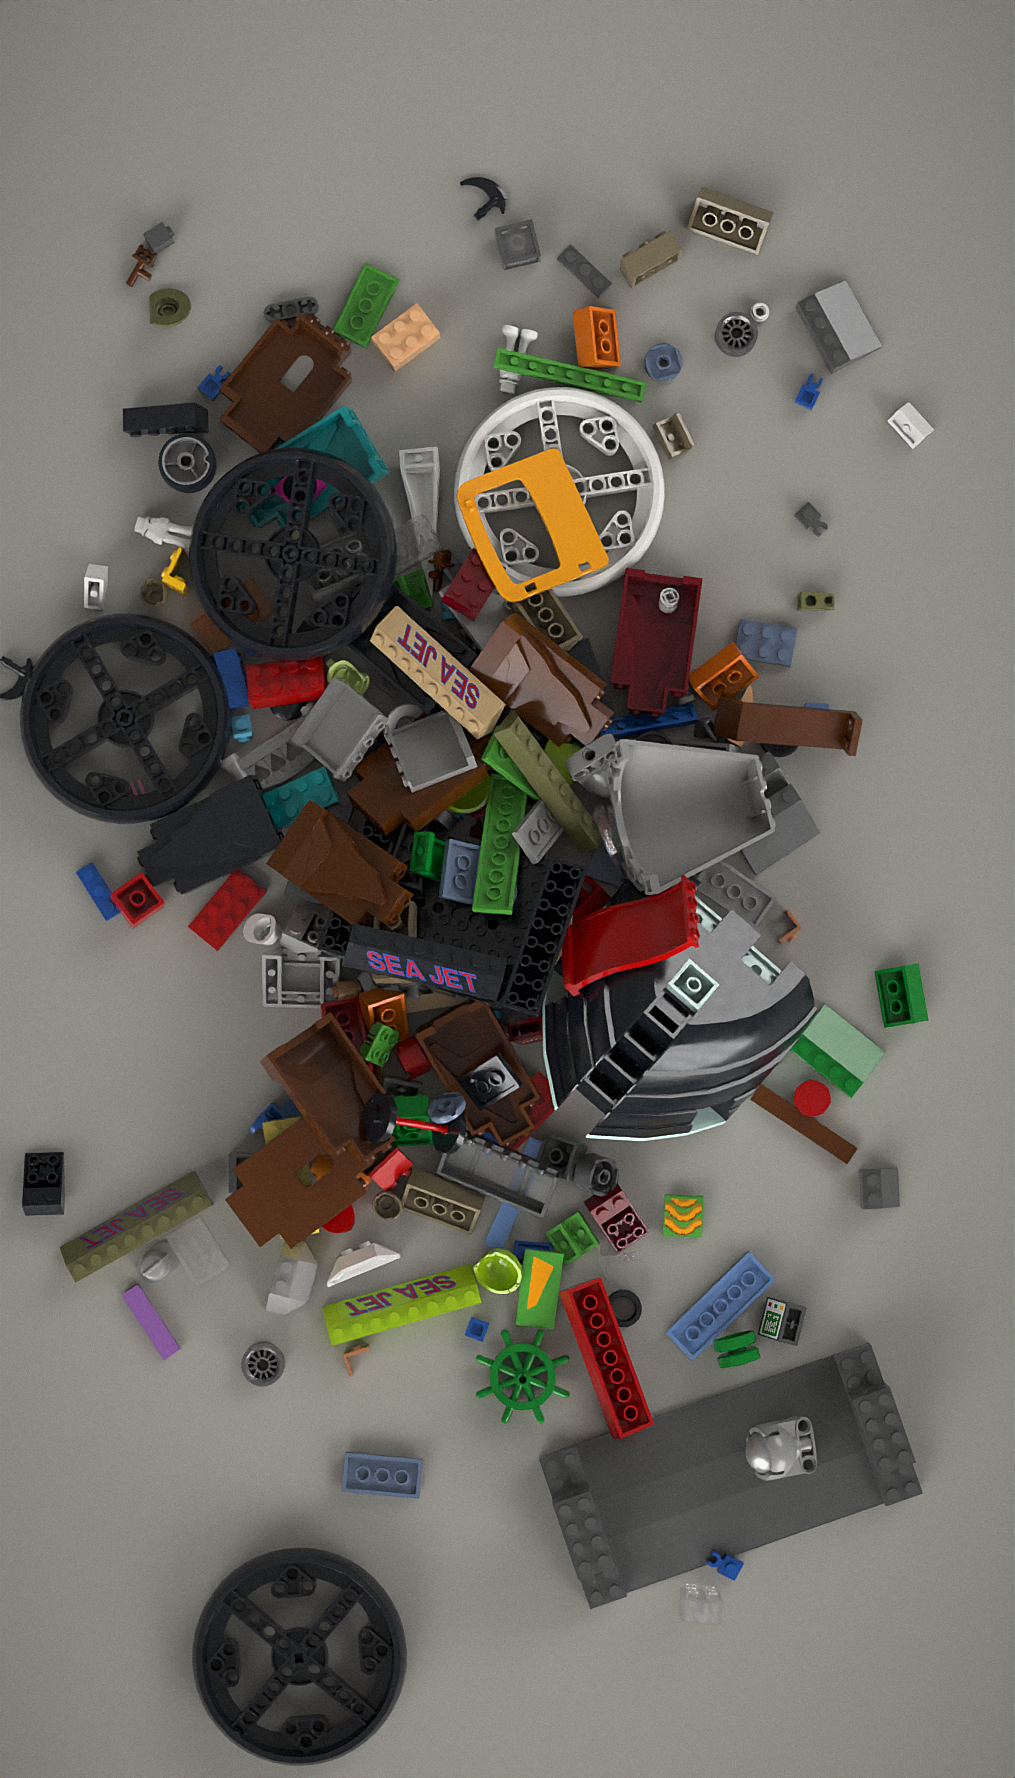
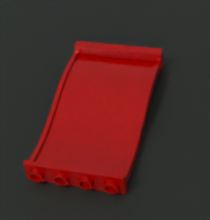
(630, 935)

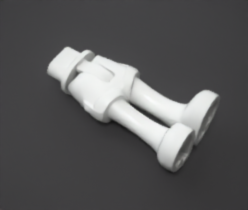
(508, 379)
(158, 531)

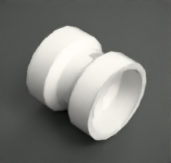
(668, 604)

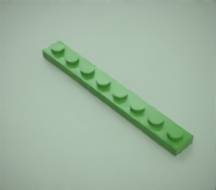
(569, 375)

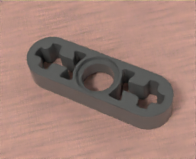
(304, 302)

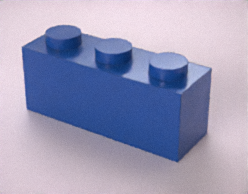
(229, 666)

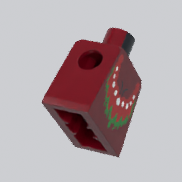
(529, 1028)

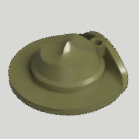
(168, 307)

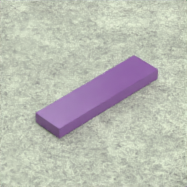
(151, 1321)

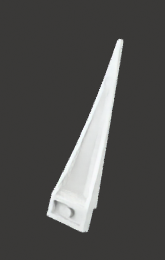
(421, 482)

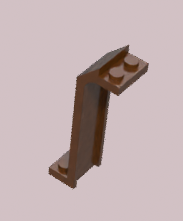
(787, 724)

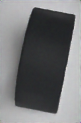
(638, 1307)

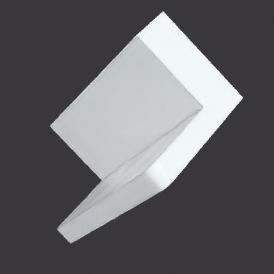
(910, 425)

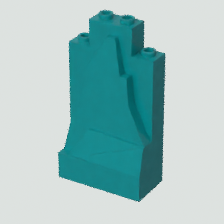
(337, 435)

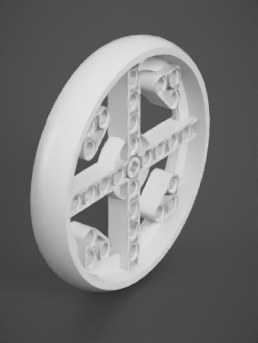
(596, 411)

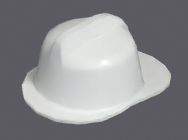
(262, 929)

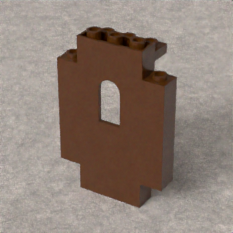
(267, 410)
(389, 803)
(277, 1201)

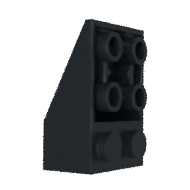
(43, 1184)

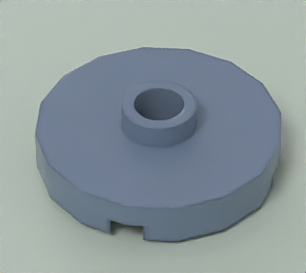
(666, 353)
(447, 1107)

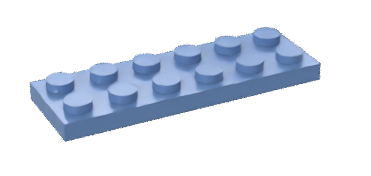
(720, 1306)

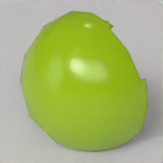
(498, 1271)

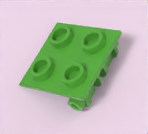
(382, 1044)

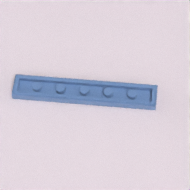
(507, 1213)

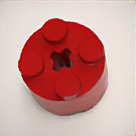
(412, 1058)

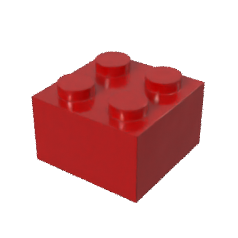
(137, 900)

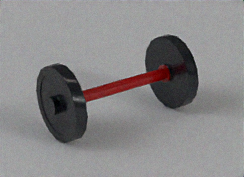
(381, 1118)

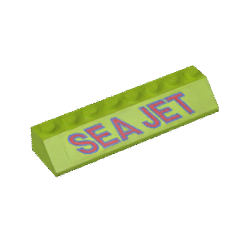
(401, 1304)

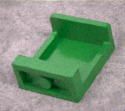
(427, 855)

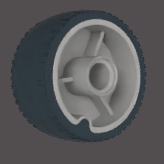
(197, 474)

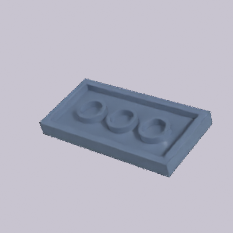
(382, 1475)

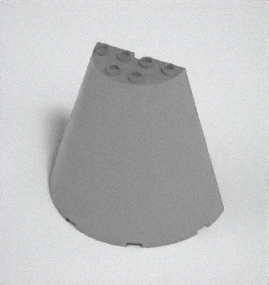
(682, 809)

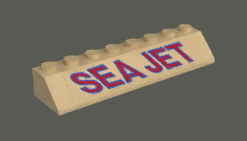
(438, 673)

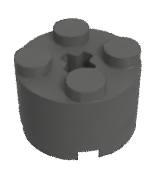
(596, 1174)

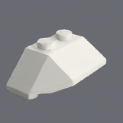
(360, 1261)

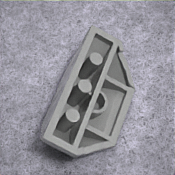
(292, 1279)

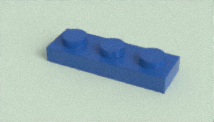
(98, 890)

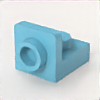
(242, 728)

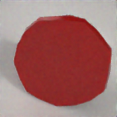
(812, 1098)
(341, 1222)

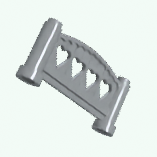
(261, 756)

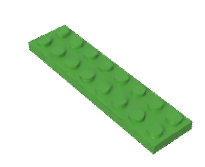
(499, 848)

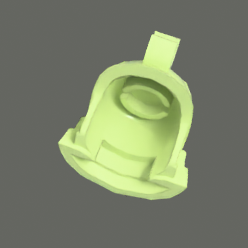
(349, 674)

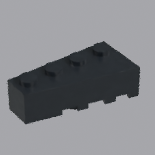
(165, 419)
(403, 852)

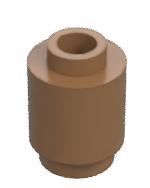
(346, 989)

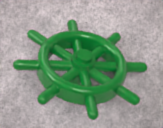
(522, 1376)

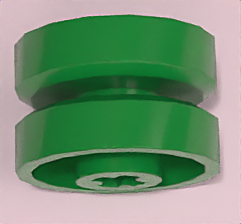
(737, 1352)

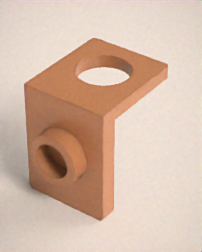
(792, 934)
(357, 1349)

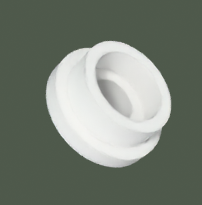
(759, 306)

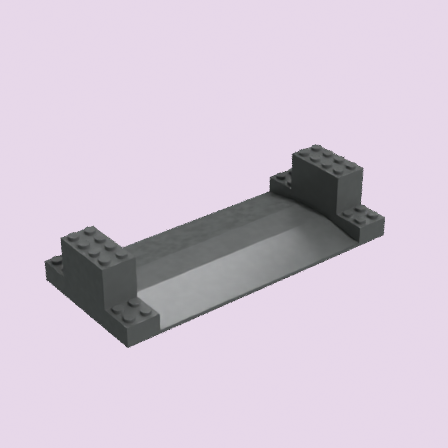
(685, 1488)

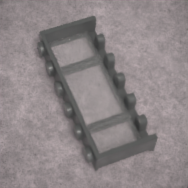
(502, 1174)

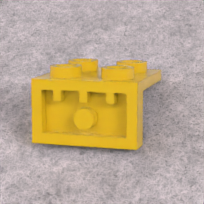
(170, 576)

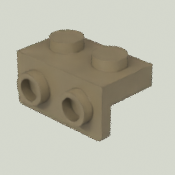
(674, 436)

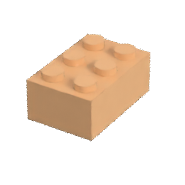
(406, 337)

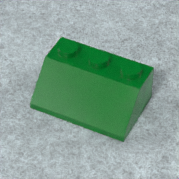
(901, 995)

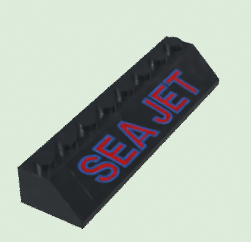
(424, 962)

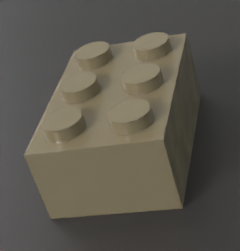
(650, 258)

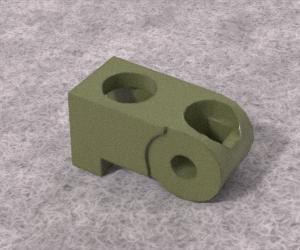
(815, 601)

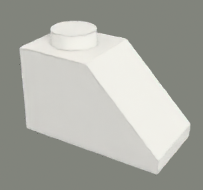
(95, 586)

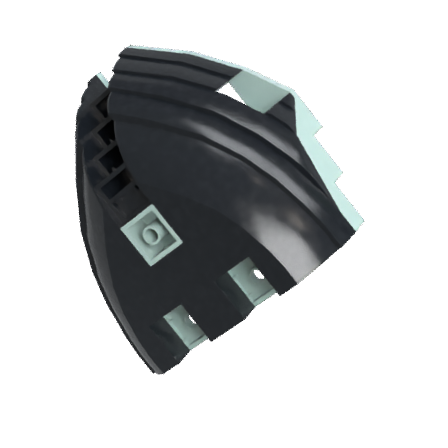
(677, 1038)

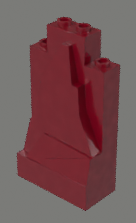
(651, 645)

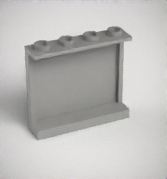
(340, 728)
(430, 750)

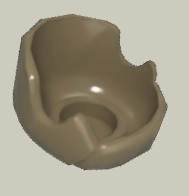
(153, 592)
(387, 1205)

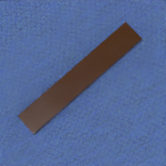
(803, 1124)

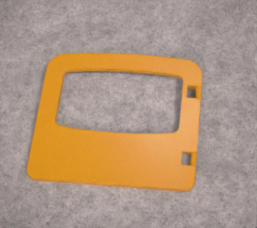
(561, 511)

